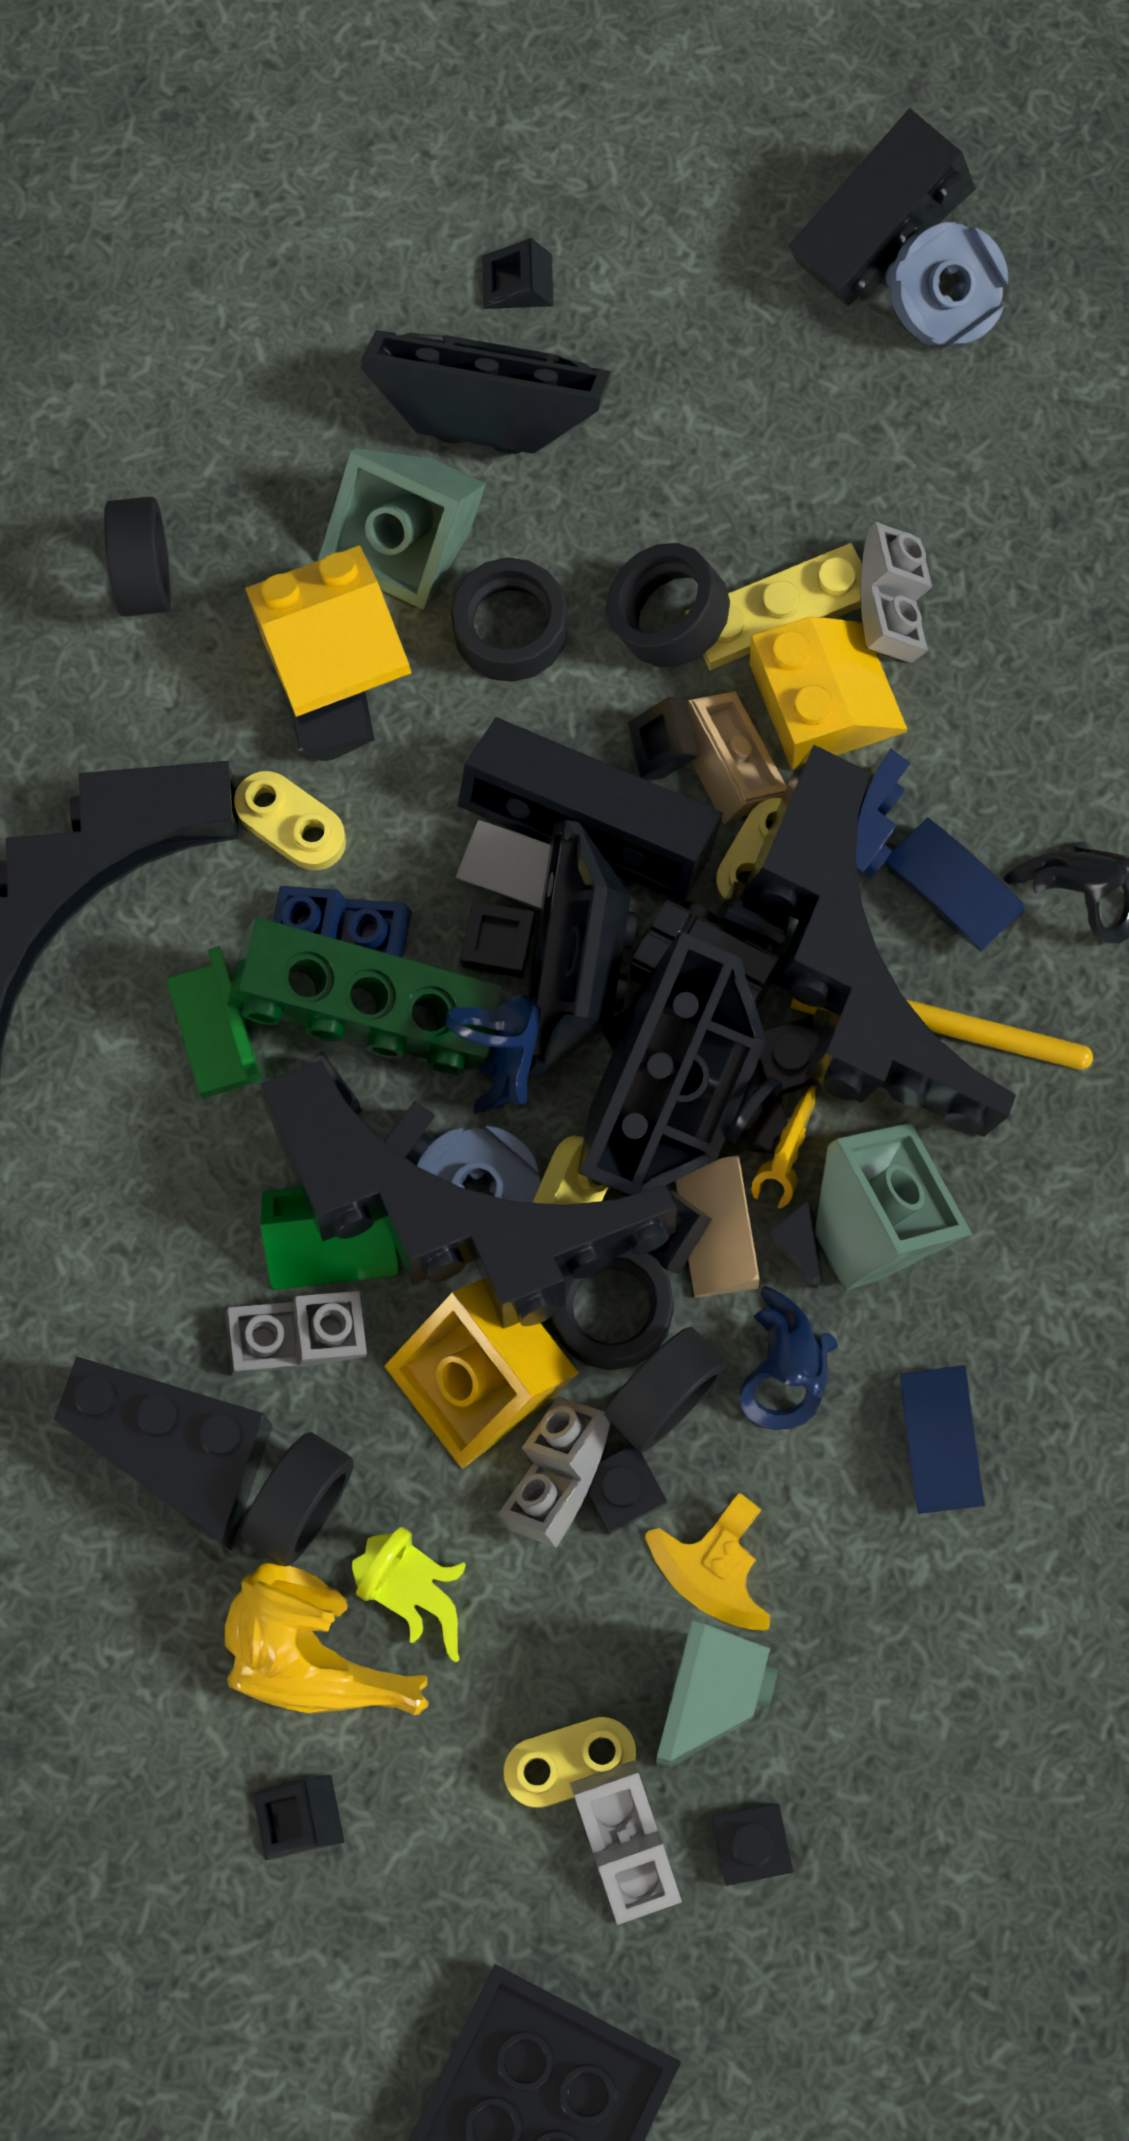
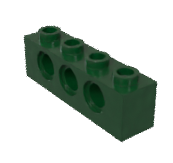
(336, 967)

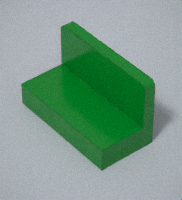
(212, 1030)
(300, 1257)

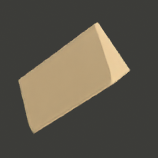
(732, 756)
(726, 1252)

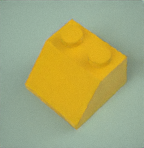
(328, 630)
(823, 687)
(475, 1376)

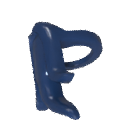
(511, 1050)
(792, 1359)

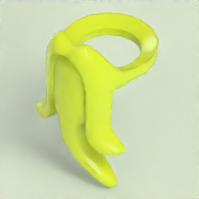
(402, 1578)

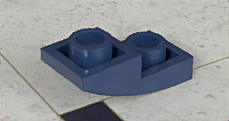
(879, 798)
(954, 884)
(360, 922)
(941, 1439)

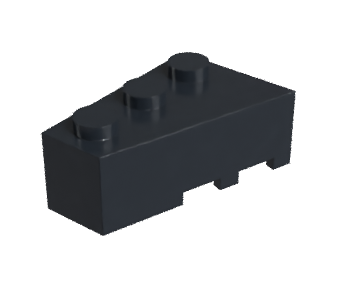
(896, 191)
(170, 1440)

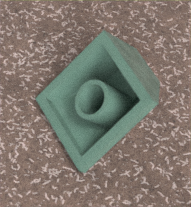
(405, 517)
(883, 1206)
(714, 1691)

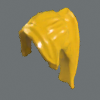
(284, 1660)

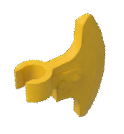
(787, 1151)
(714, 1569)

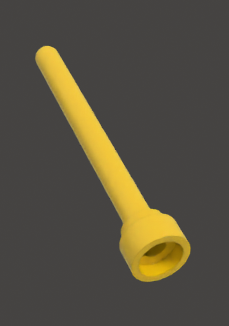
(993, 1035)

